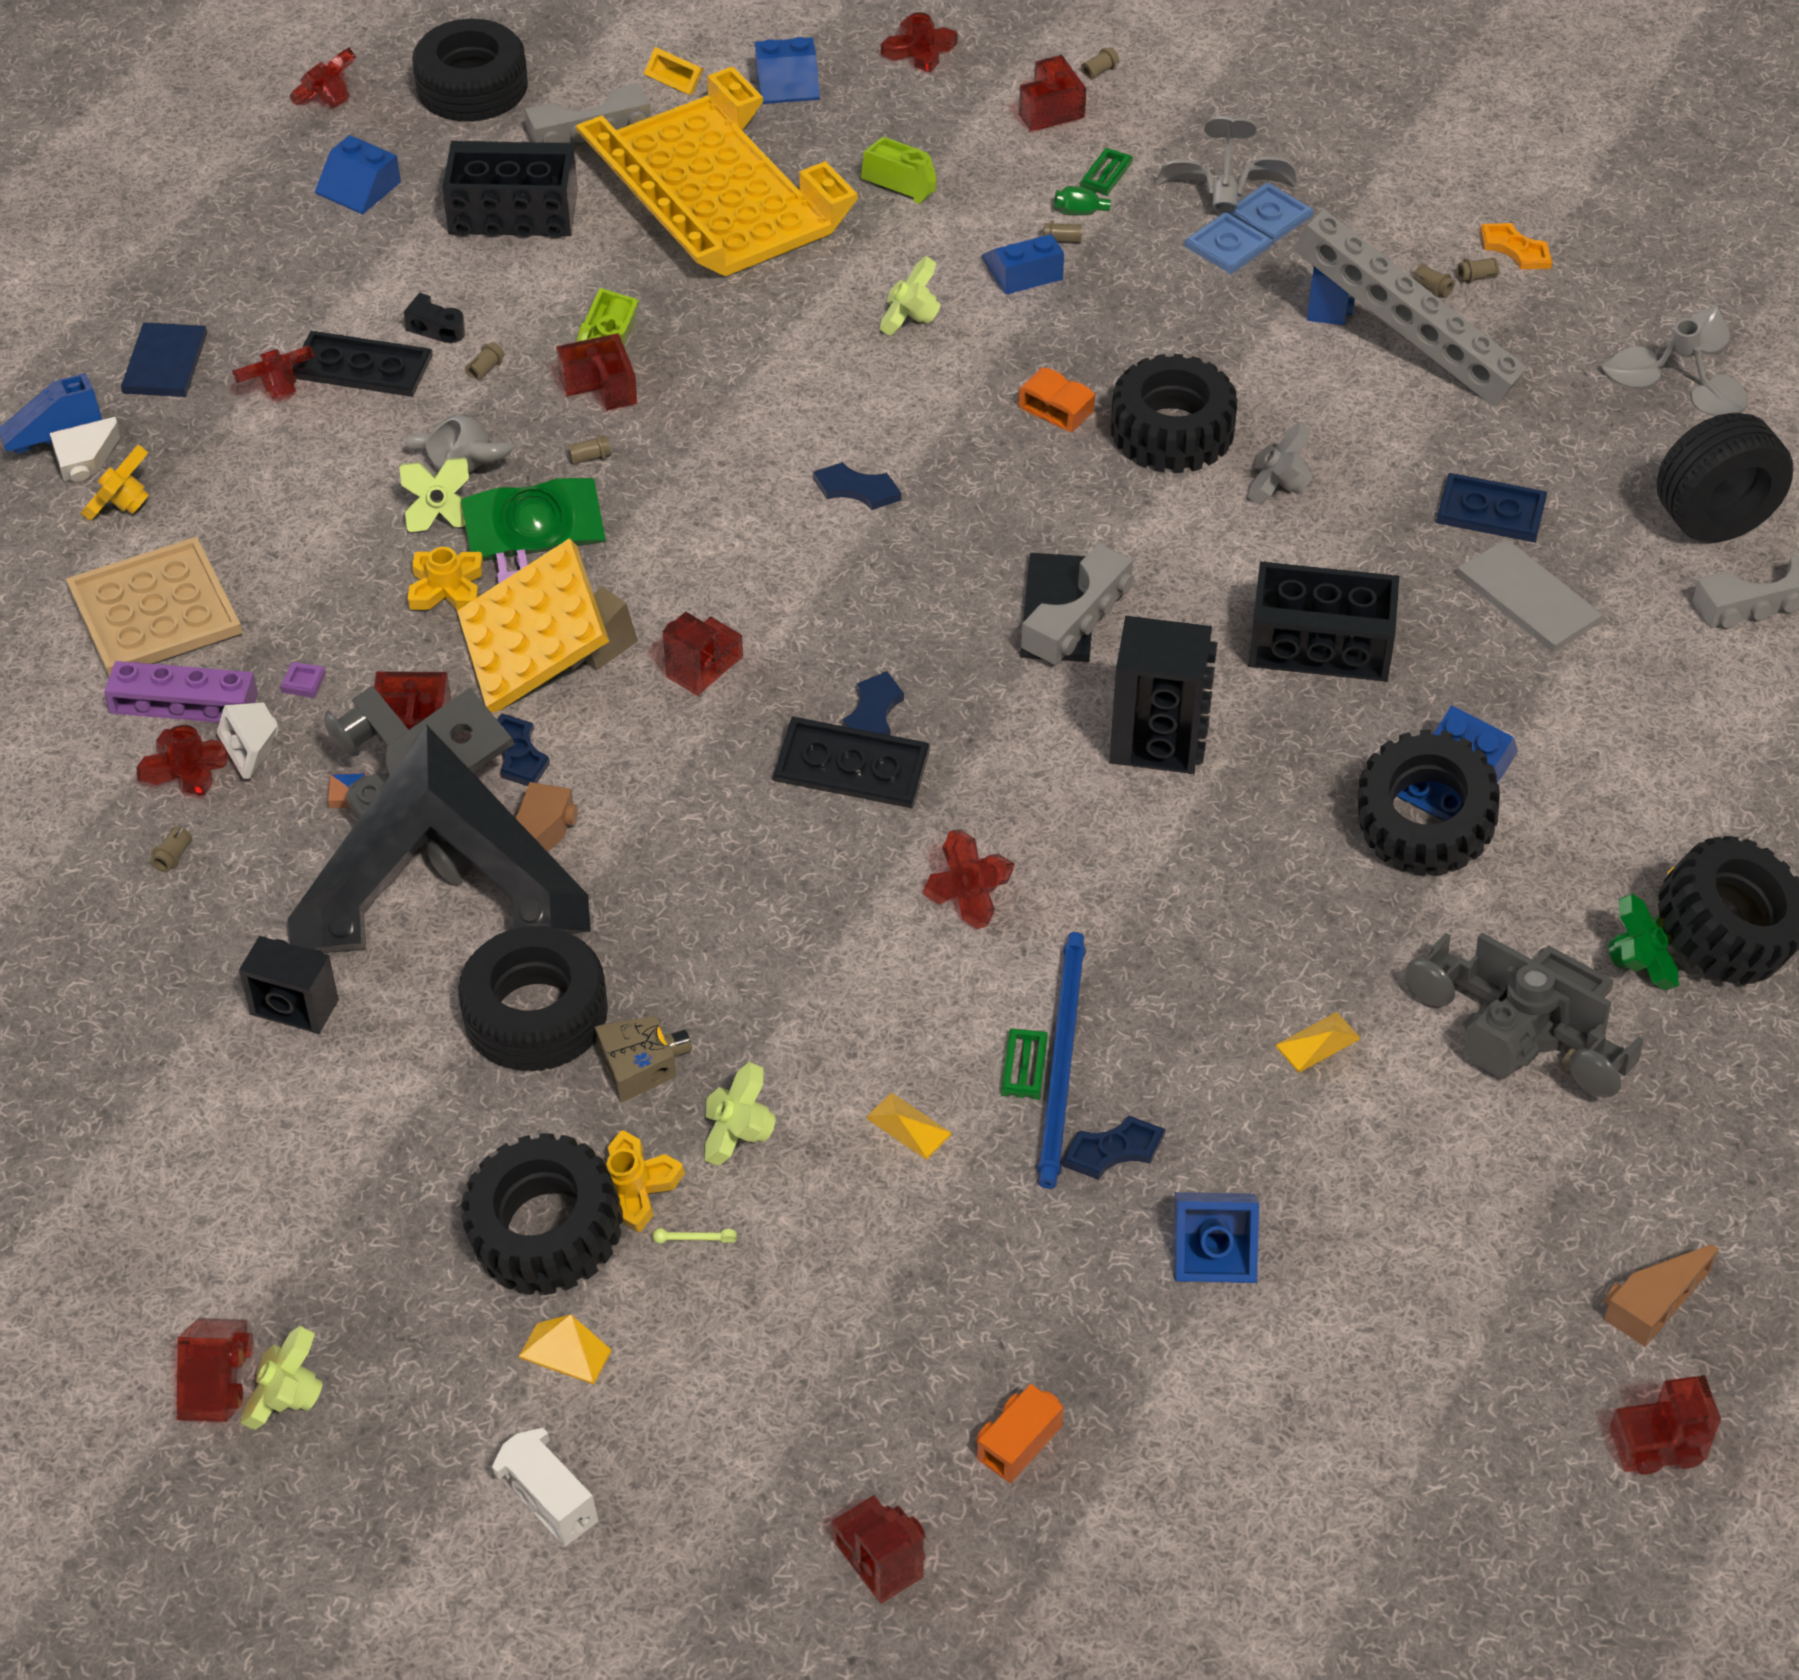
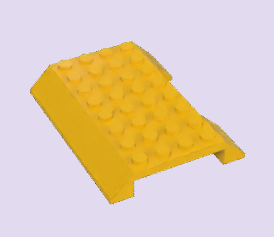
(715, 184)

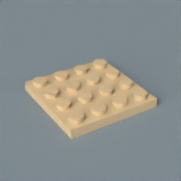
(154, 605)

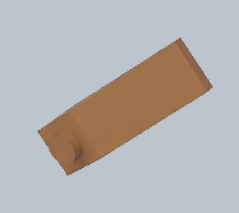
(547, 813)
(1656, 1293)

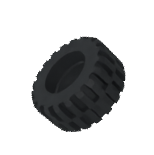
(1167, 439)
(1436, 760)
(1711, 931)
(532, 1170)

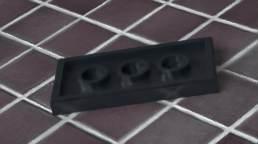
(363, 363)
(1055, 582)
(852, 762)

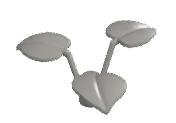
(1226, 189)
(1701, 333)

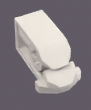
(546, 1485)

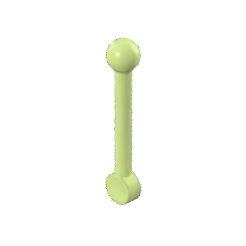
(661, 1236)

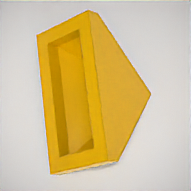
(673, 71)
(1317, 1042)
(909, 1125)
(567, 1348)

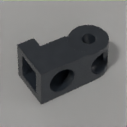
(434, 320)

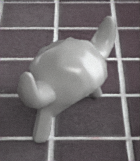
(458, 438)

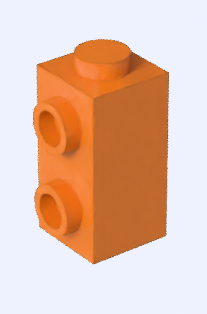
(1020, 1432)

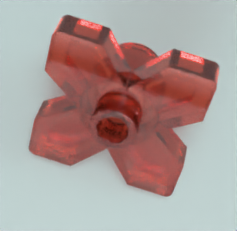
(920, 41)
(326, 80)
(275, 370)
(185, 758)
(969, 878)

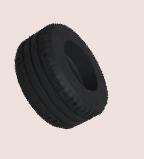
(470, 70)
(1724, 477)
(533, 1037)

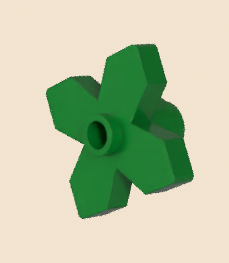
(1643, 944)

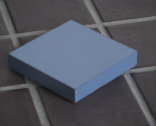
(1272, 211)
(1228, 243)

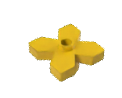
(119, 487)
(444, 576)
(637, 1178)

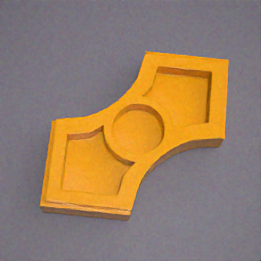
(1525, 251)

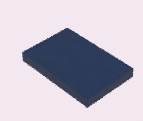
(164, 359)
(1491, 507)

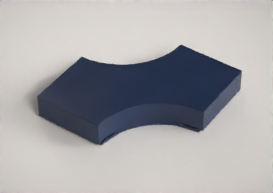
(871, 490)
(877, 699)
(522, 760)
(1097, 1152)

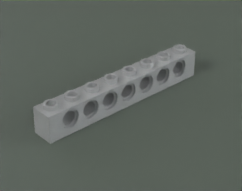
(1409, 308)

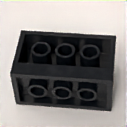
(510, 188)
(1324, 621)
(1162, 695)

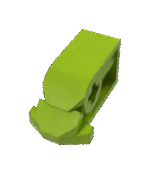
(900, 168)
(609, 315)

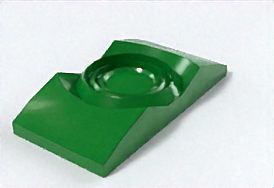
(533, 517)

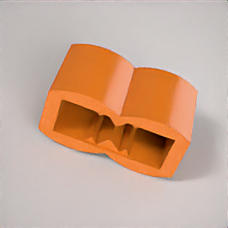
(1056, 399)

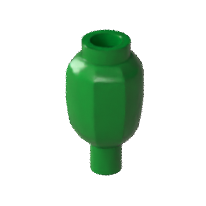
(1079, 201)

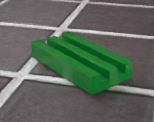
(1087, 180)
(1021, 1088)

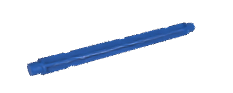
(1049, 1166)

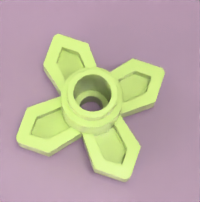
(911, 298)
(423, 482)
(737, 1115)
(283, 1380)

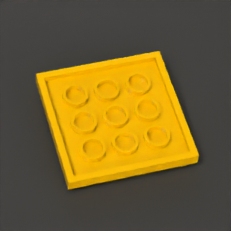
(532, 626)

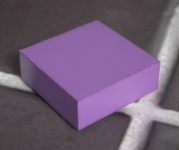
(303, 679)

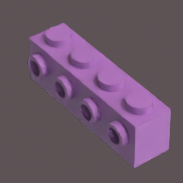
(176, 691)

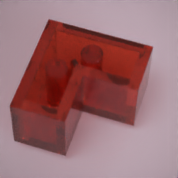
(1053, 96)
(599, 366)
(699, 651)
(413, 694)
(208, 1366)
(1670, 1431)
(881, 1546)

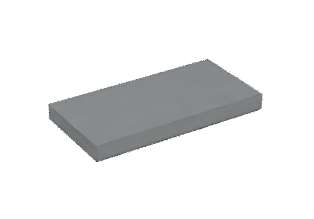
(1529, 595)

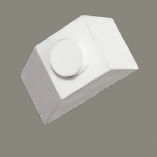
(84, 448)
(247, 735)

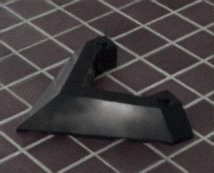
(423, 798)

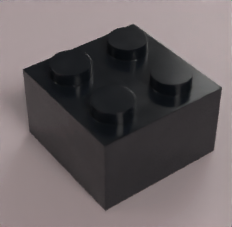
(289, 984)

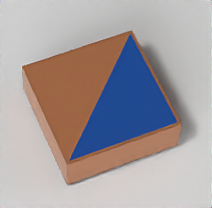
(339, 786)

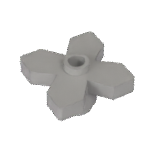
(1282, 466)

